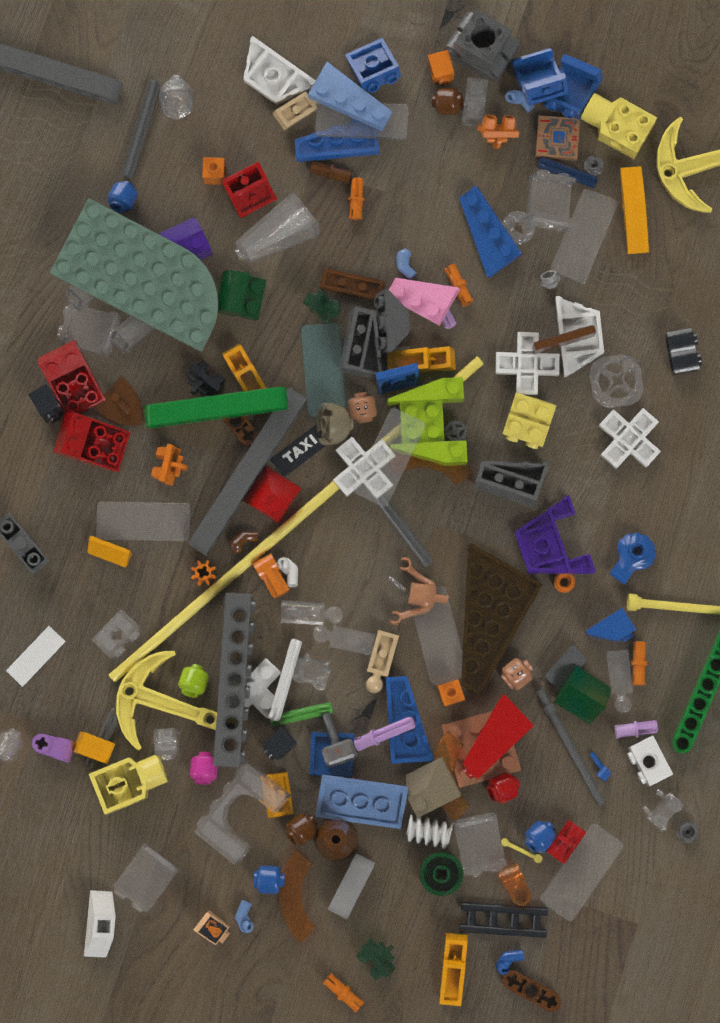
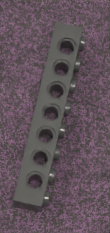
(233, 603)

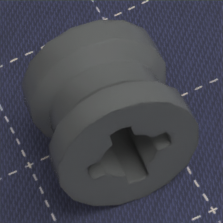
(457, 427)

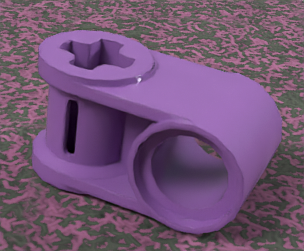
(57, 747)

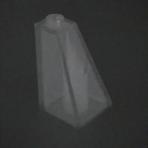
(278, 230)

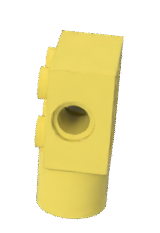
(619, 123)
(127, 782)

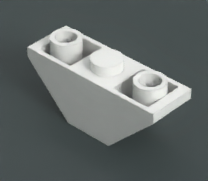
(99, 924)

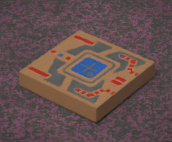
(557, 138)

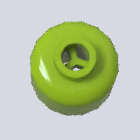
(193, 681)

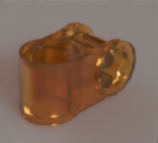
(513, 880)

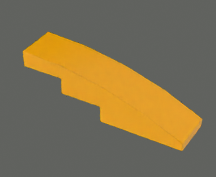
(634, 209)

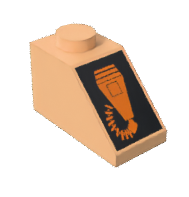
(212, 928)

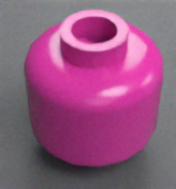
(202, 768)

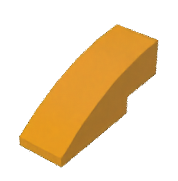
(427, 359)
(243, 369)
(453, 969)

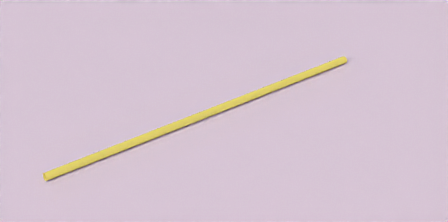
(245, 563)

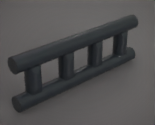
(494, 909)

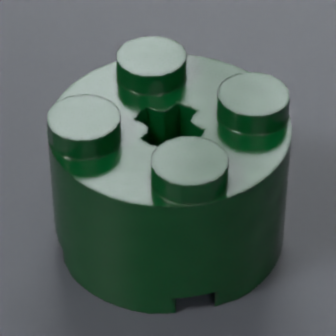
(453, 875)

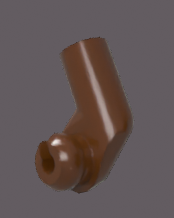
(240, 538)

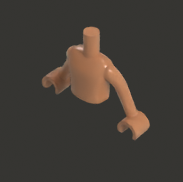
(420, 594)

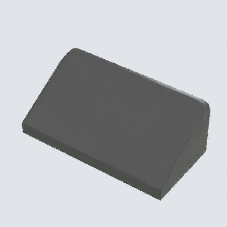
(561, 670)

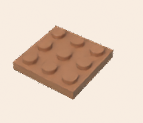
(467, 732)

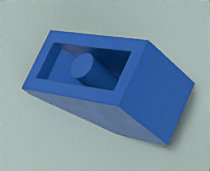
(613, 628)

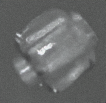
(10, 745)

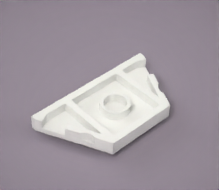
(273, 74)
(573, 317)

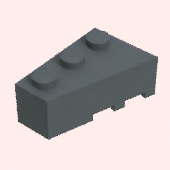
(361, 345)
(512, 480)

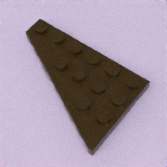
(494, 609)

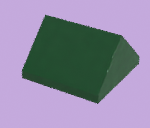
(583, 695)

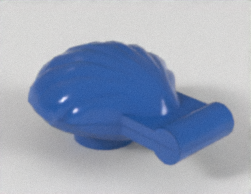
(634, 553)

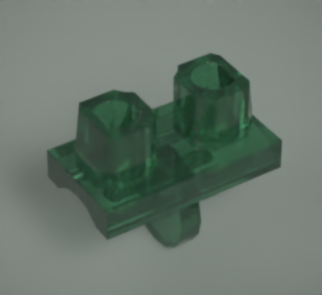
(322, 305)
(379, 956)

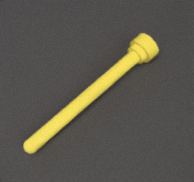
(635, 602)

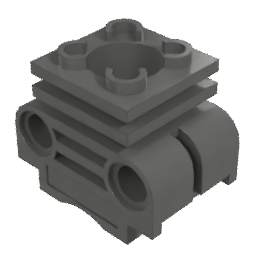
(487, 62)

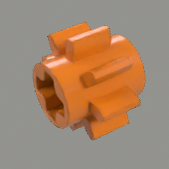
(201, 567)

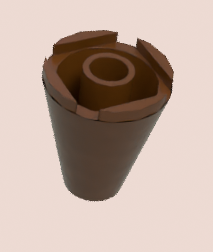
(348, 839)

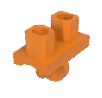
(498, 133)
(171, 464)

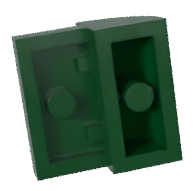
(240, 294)

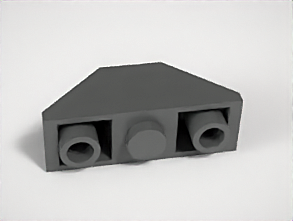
(391, 321)
(22, 544)

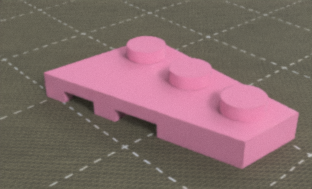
(424, 298)

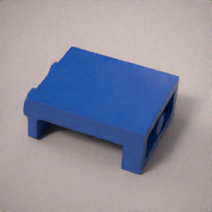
(539, 77)
(582, 84)

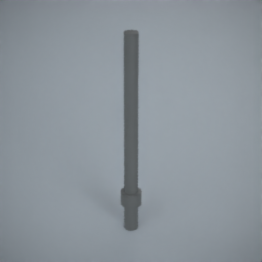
(550, 710)

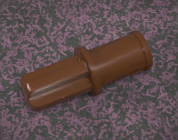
(330, 172)

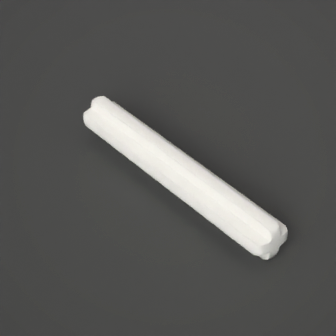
(285, 680)

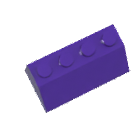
(190, 237)

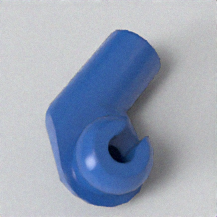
(507, 958)

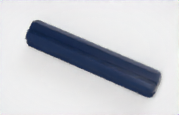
(556, 168)

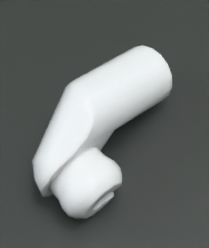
(290, 570)

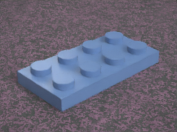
(361, 801)

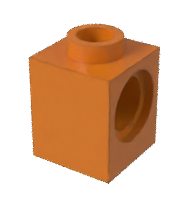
(441, 67)
(213, 170)
(450, 693)

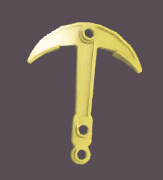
(682, 168)
(144, 696)

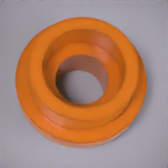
(564, 589)

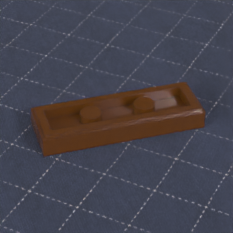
(350, 284)
(563, 339)

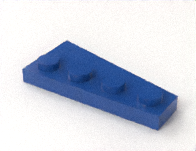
(321, 148)
(491, 237)
(412, 744)

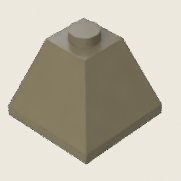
(431, 787)

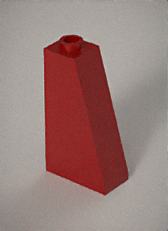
(501, 731)

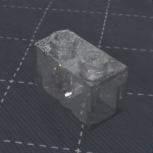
(474, 101)
(118, 623)
(167, 743)

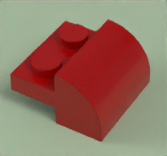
(248, 190)

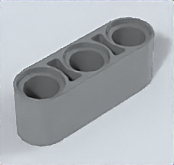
(351, 886)

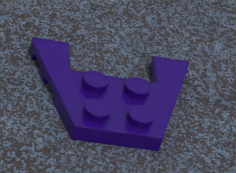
(543, 547)

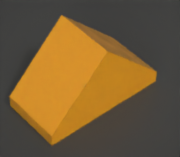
(93, 747)

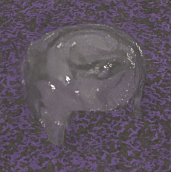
(176, 97)

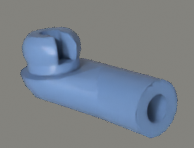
(517, 97)
(402, 263)
(242, 918)

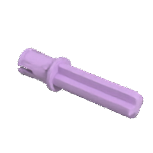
(374, 737)

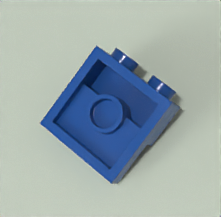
(373, 66)

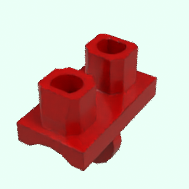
(566, 842)

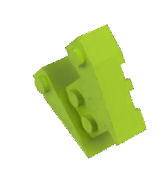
(427, 405)

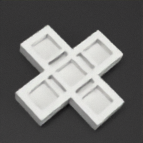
(526, 364)
(629, 438)
(355, 458)
(259, 681)

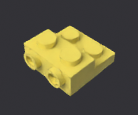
(529, 420)

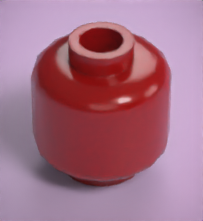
(503, 788)

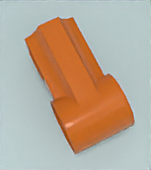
(269, 573)

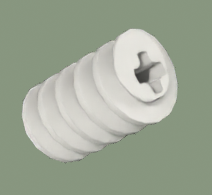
(429, 832)

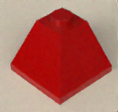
(272, 495)

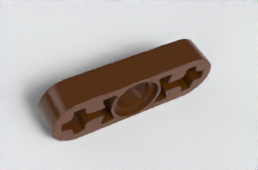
(240, 435)
(543, 1004)

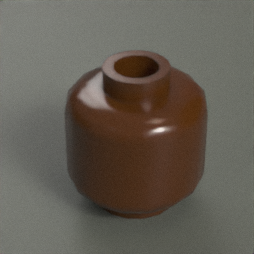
(448, 101)
(301, 829)

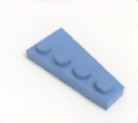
(345, 96)

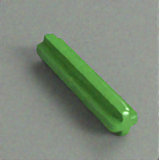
(303, 714)

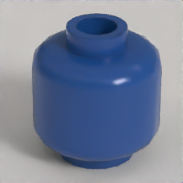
(122, 196)
(540, 836)
(269, 879)

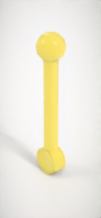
(537, 858)

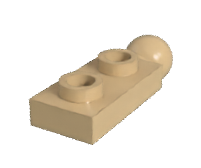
(295, 110)
(381, 660)

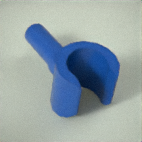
(604, 772)

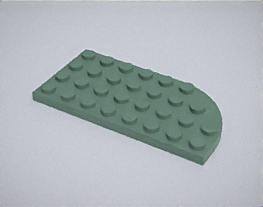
(139, 274)

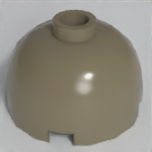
(334, 423)

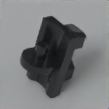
(202, 382)

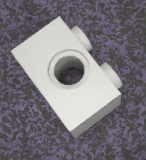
(660, 768)

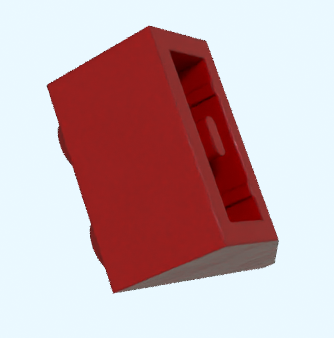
(71, 378)
(91, 441)

